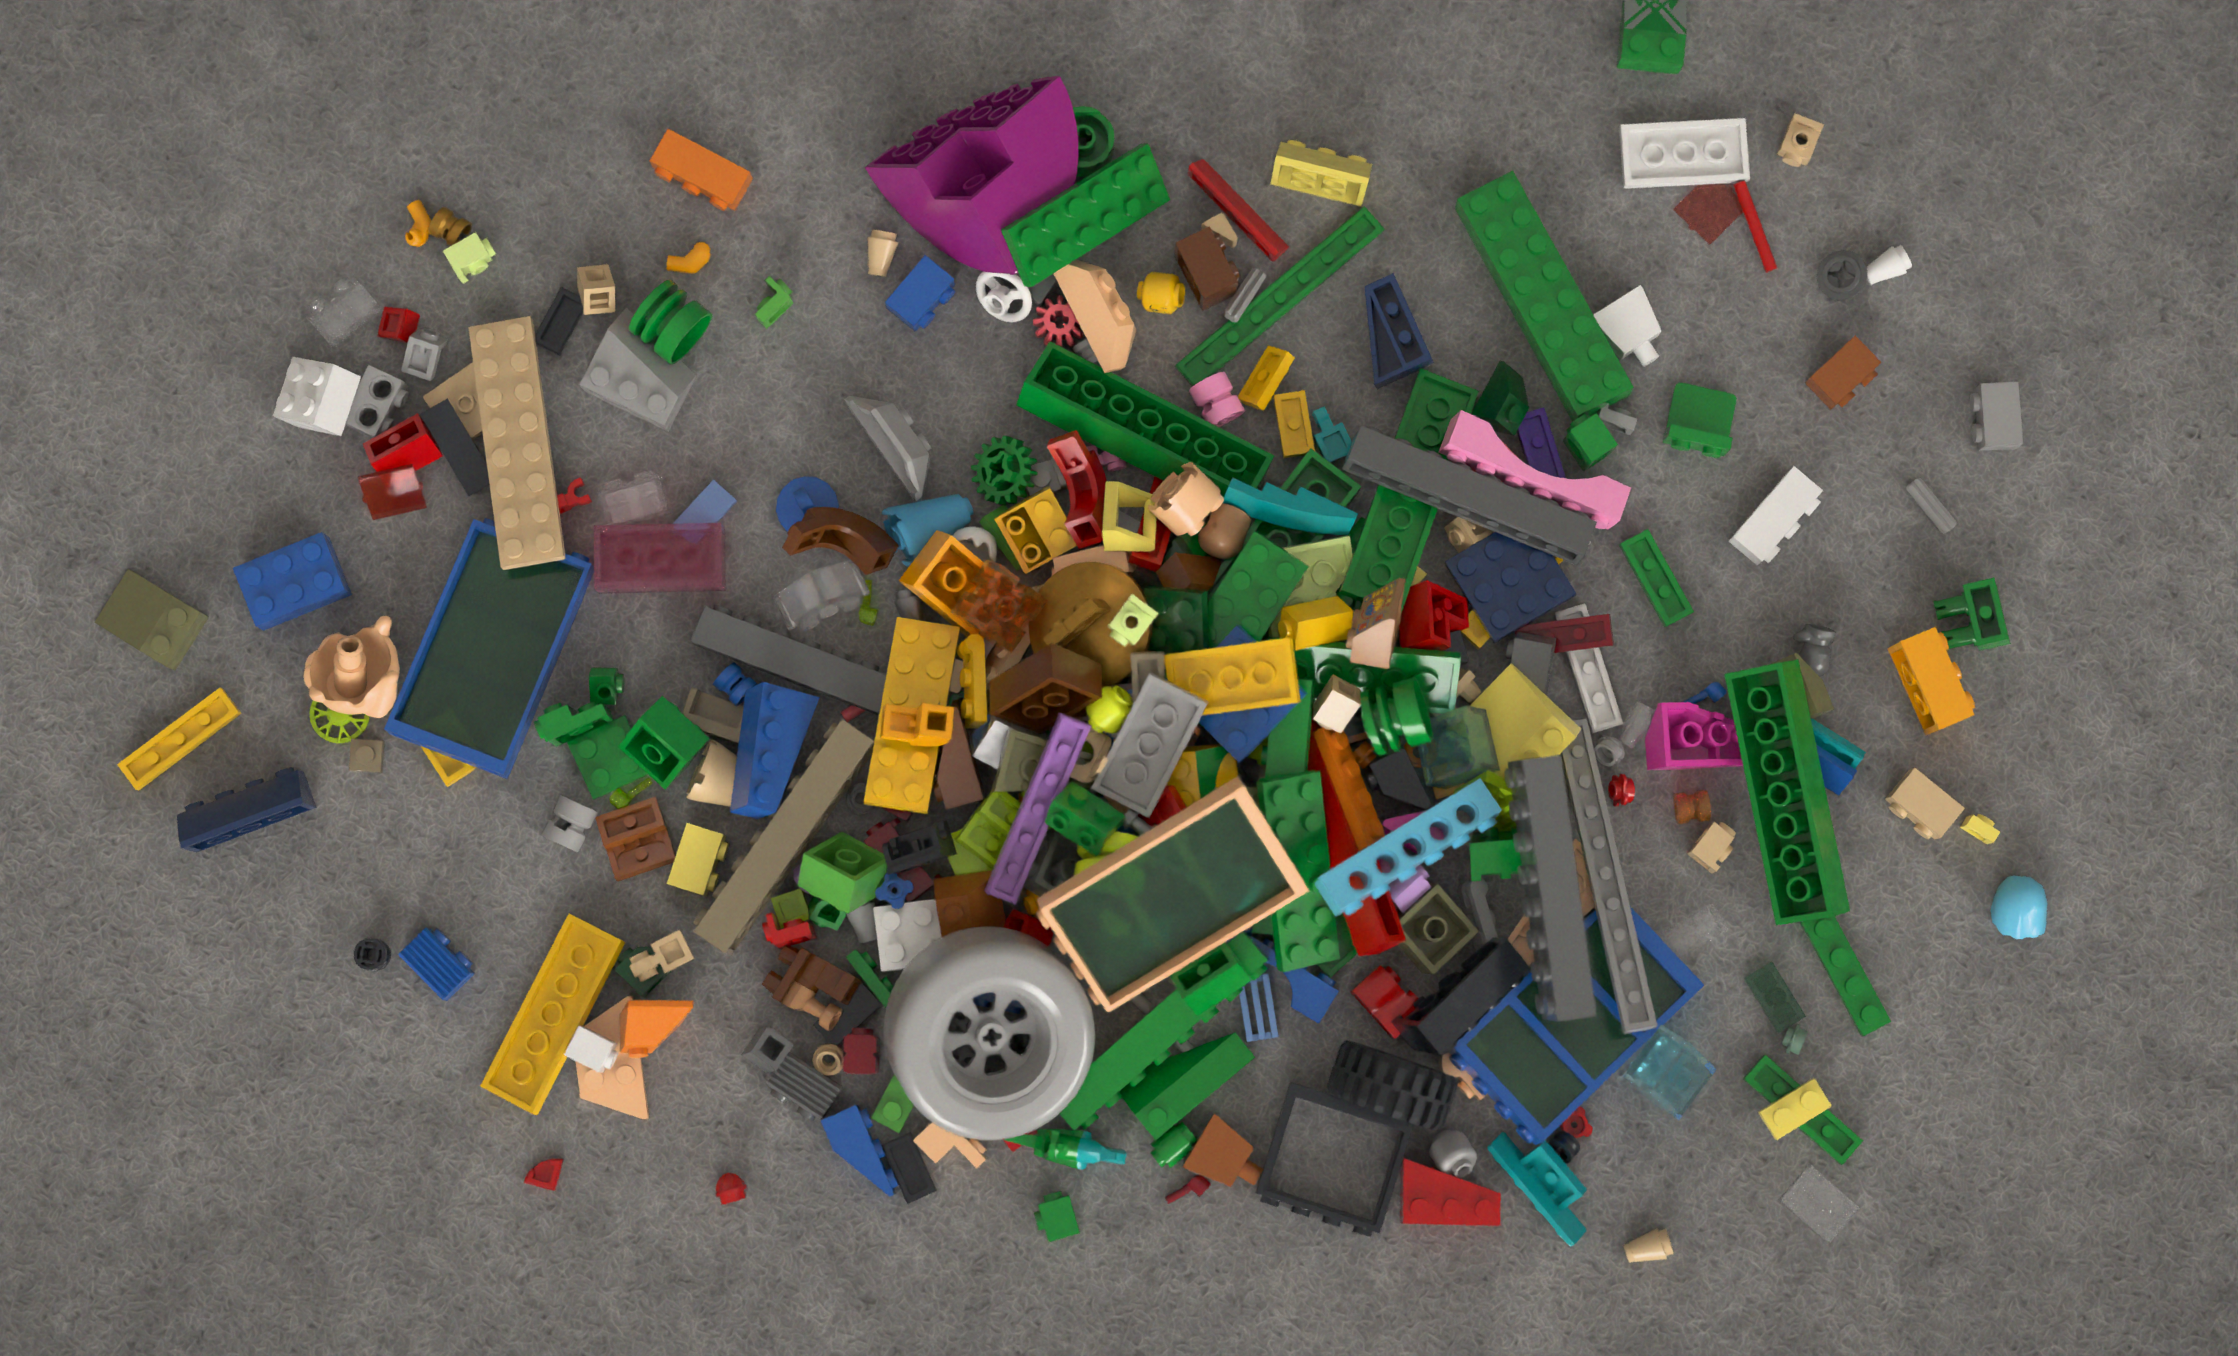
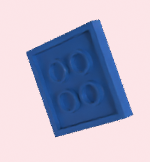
(1244, 729)

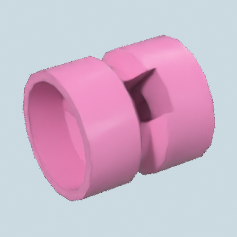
(1216, 399)

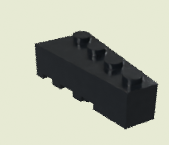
(1463, 998)

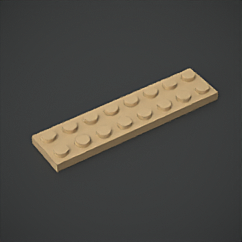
(516, 443)

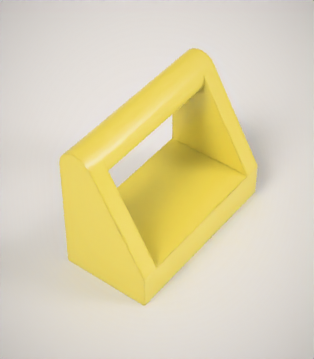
(1120, 539)

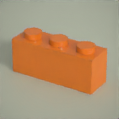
(700, 171)

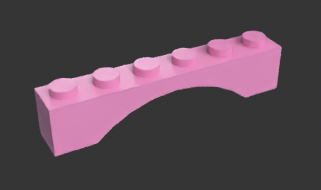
(1477, 445)

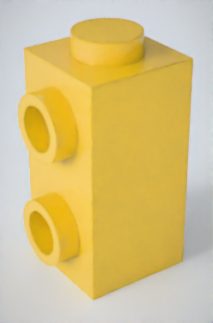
(1316, 622)

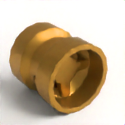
(448, 226)

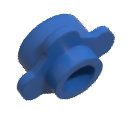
(895, 899)

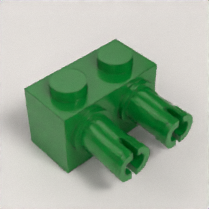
(1983, 605)
(1210, 978)

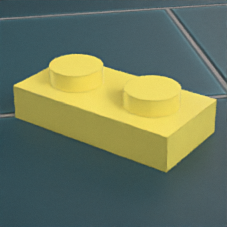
(1794, 1109)

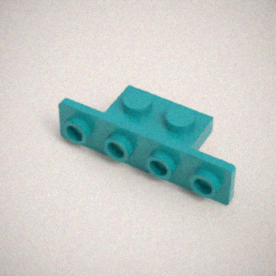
(1545, 1182)

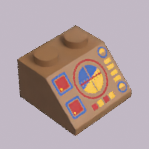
(1377, 626)

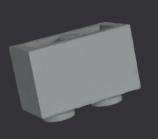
(1997, 416)

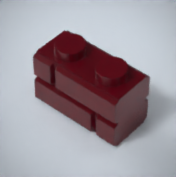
(861, 1052)

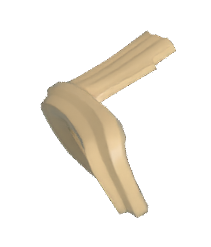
(1101, 746)

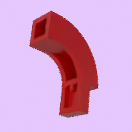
(1085, 486)

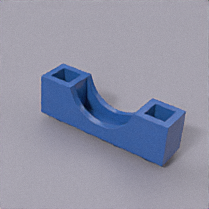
(1309, 993)

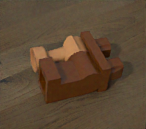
(805, 978)

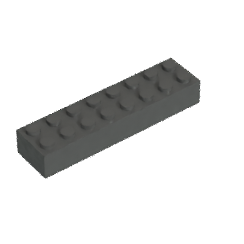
(1550, 888)

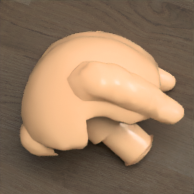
(355, 671)

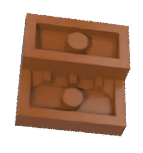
(636, 839)

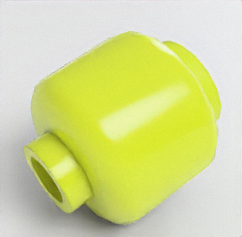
(1111, 710)

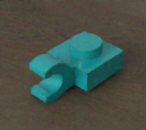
(1332, 440)

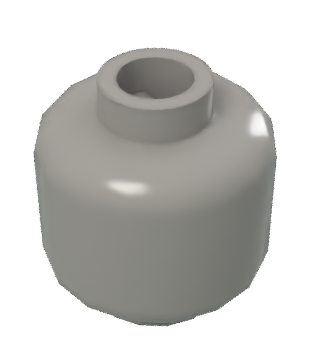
(1453, 1153)

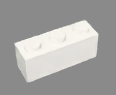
(1777, 517)

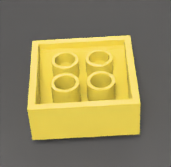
(1321, 172)
(1523, 720)

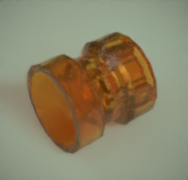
(1692, 807)

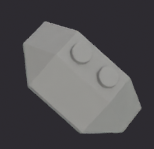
(895, 441)

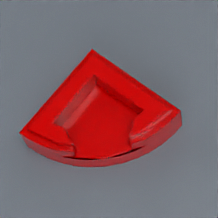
(545, 1174)

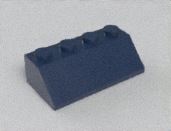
(245, 810)

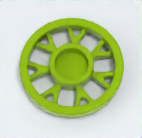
(339, 720)

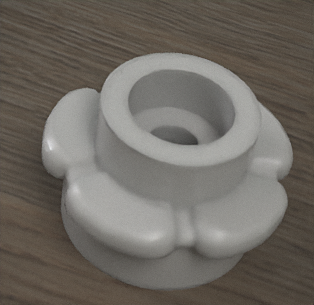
(1609, 751)

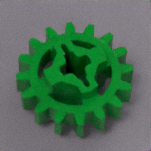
(991, 474)

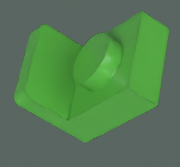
(773, 307)

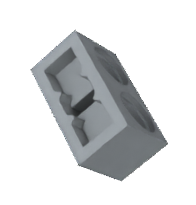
(367, 401)

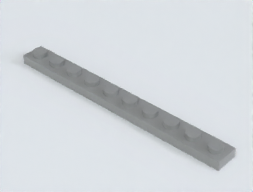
(1607, 883)

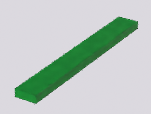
(1280, 297)

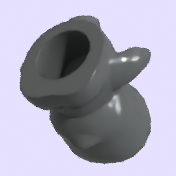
(1816, 646)

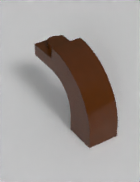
(843, 532)

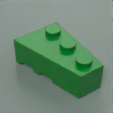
(1493, 854)

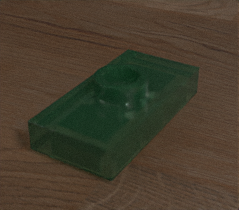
(1774, 997)

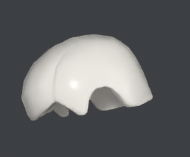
(978, 542)

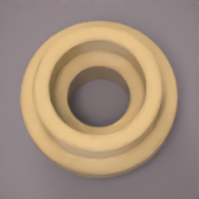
(824, 1067)

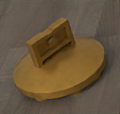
(1080, 608)

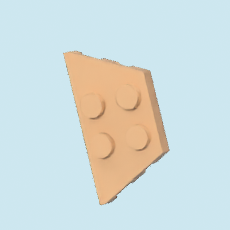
(622, 1085)

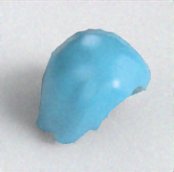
(2020, 907)

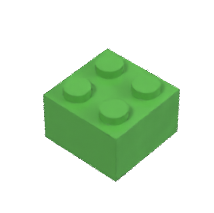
(842, 872)

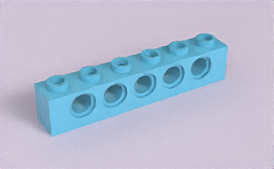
(1472, 799)

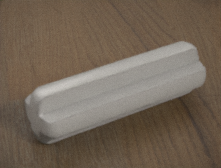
(1244, 295)
(1931, 505)

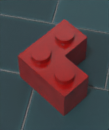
(1431, 616)

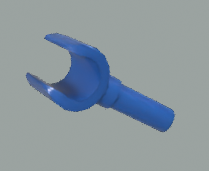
(1714, 691)

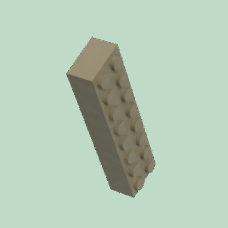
(784, 838)

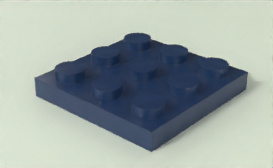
(1508, 583)

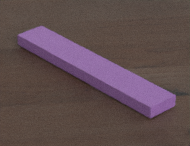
(1029, 824)

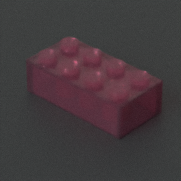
(659, 558)

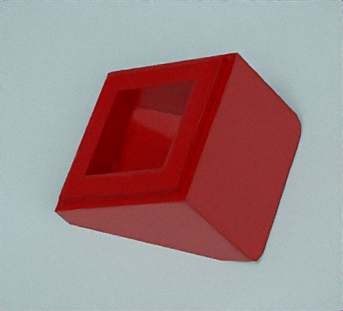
(398, 324)

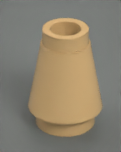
(881, 252)
(1649, 1247)

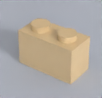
(1924, 804)

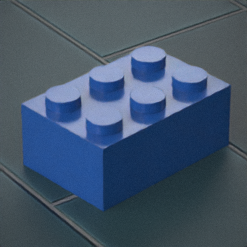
(292, 581)

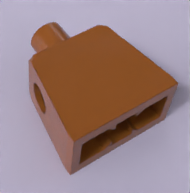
(1222, 1155)

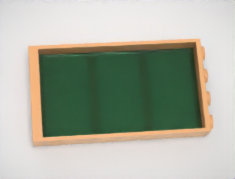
(1171, 895)

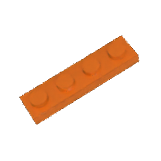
(1349, 787)

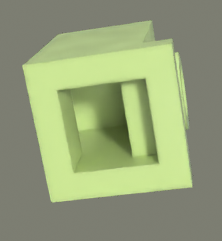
(469, 256)
(1137, 609)

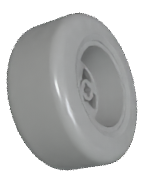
(1033, 1083)

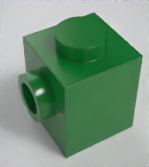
(1056, 1216)

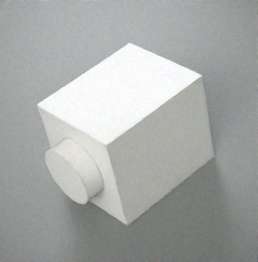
(592, 1049)

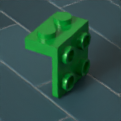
(1700, 420)

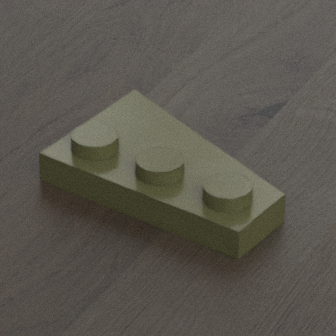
(1020, 759)

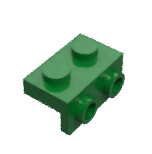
(1083, 818)

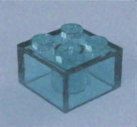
(1459, 748)
(1669, 1072)

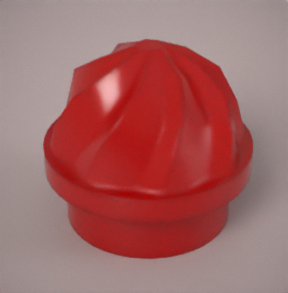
(730, 1188)

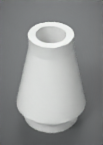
(1888, 265)

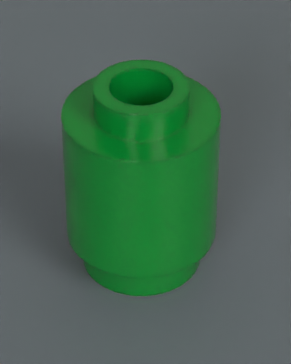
(1173, 1145)

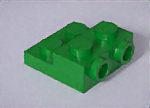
(563, 723)

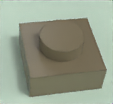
(366, 755)

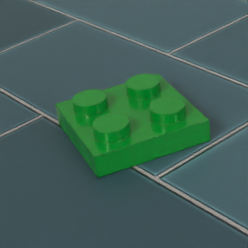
(601, 761)

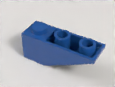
(853, 1142)

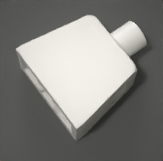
(1630, 326)

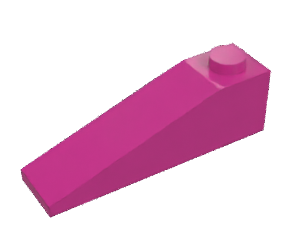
(1690, 739)

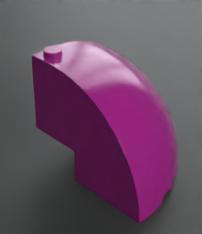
(983, 170)

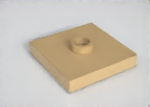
(463, 396)

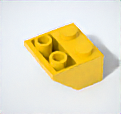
(1036, 529)

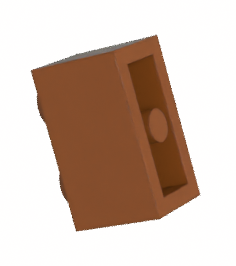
(1843, 372)

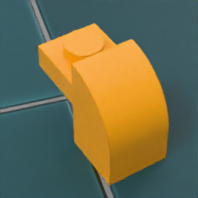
(919, 726)

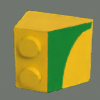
(1201, 771)

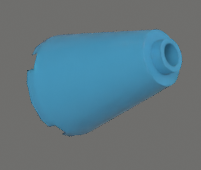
(917, 521)

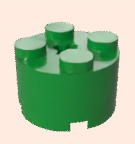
(1099, 139)

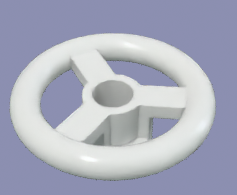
(1000, 296)

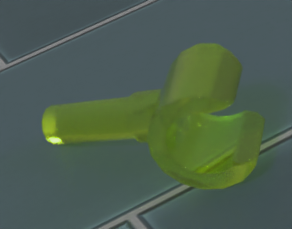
(866, 613)
(622, 799)

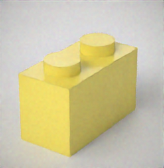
(697, 860)

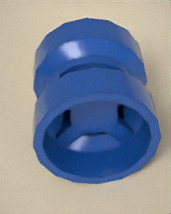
(734, 683)

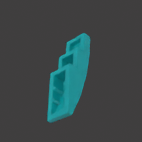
(1301, 512)

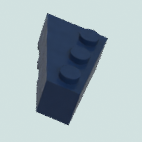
(1394, 335)

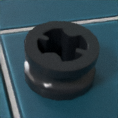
(1565, 1146)

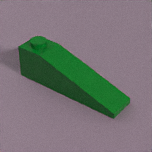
(1184, 1082)

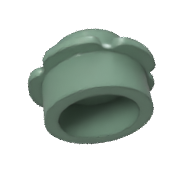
(1794, 1039)

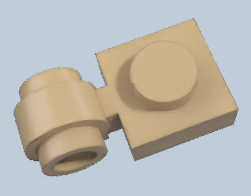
(669, 952)

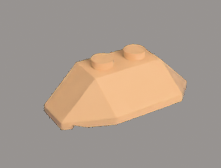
(1099, 312)

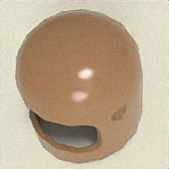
(1224, 532)

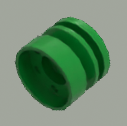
(665, 318)
(1396, 716)

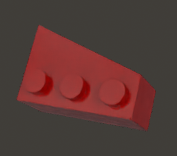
(1445, 1199)

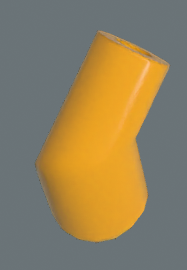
(418, 233)
(692, 261)

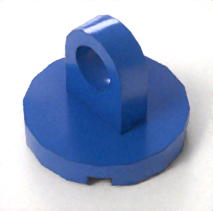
(802, 495)

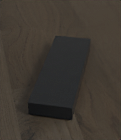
(457, 446)

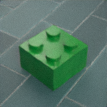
(663, 742)

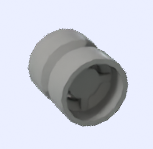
(580, 819)

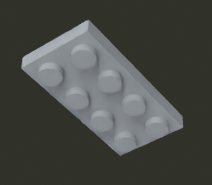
(1149, 744)

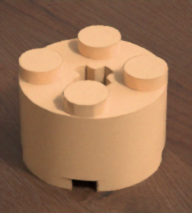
(1185, 500)

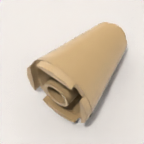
(714, 776)

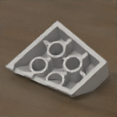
(636, 377)

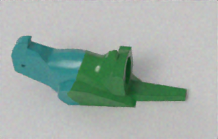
(1070, 1147)

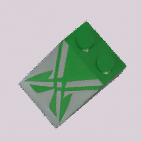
(1652, 35)

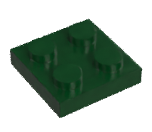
(1180, 619)

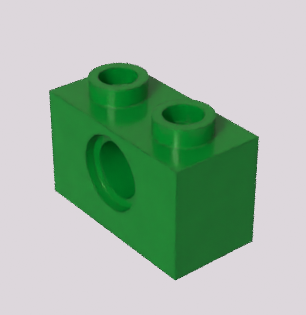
(1589, 441)

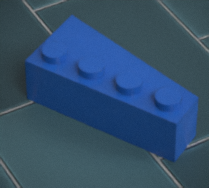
(768, 746)

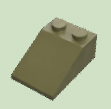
(151, 620)

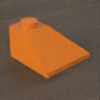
(649, 1023)

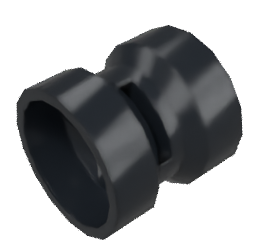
(377, 956)

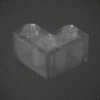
(821, 595)

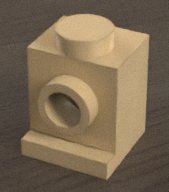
(1802, 127)
(596, 289)
(1713, 846)

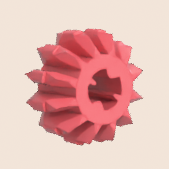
(1049, 328)

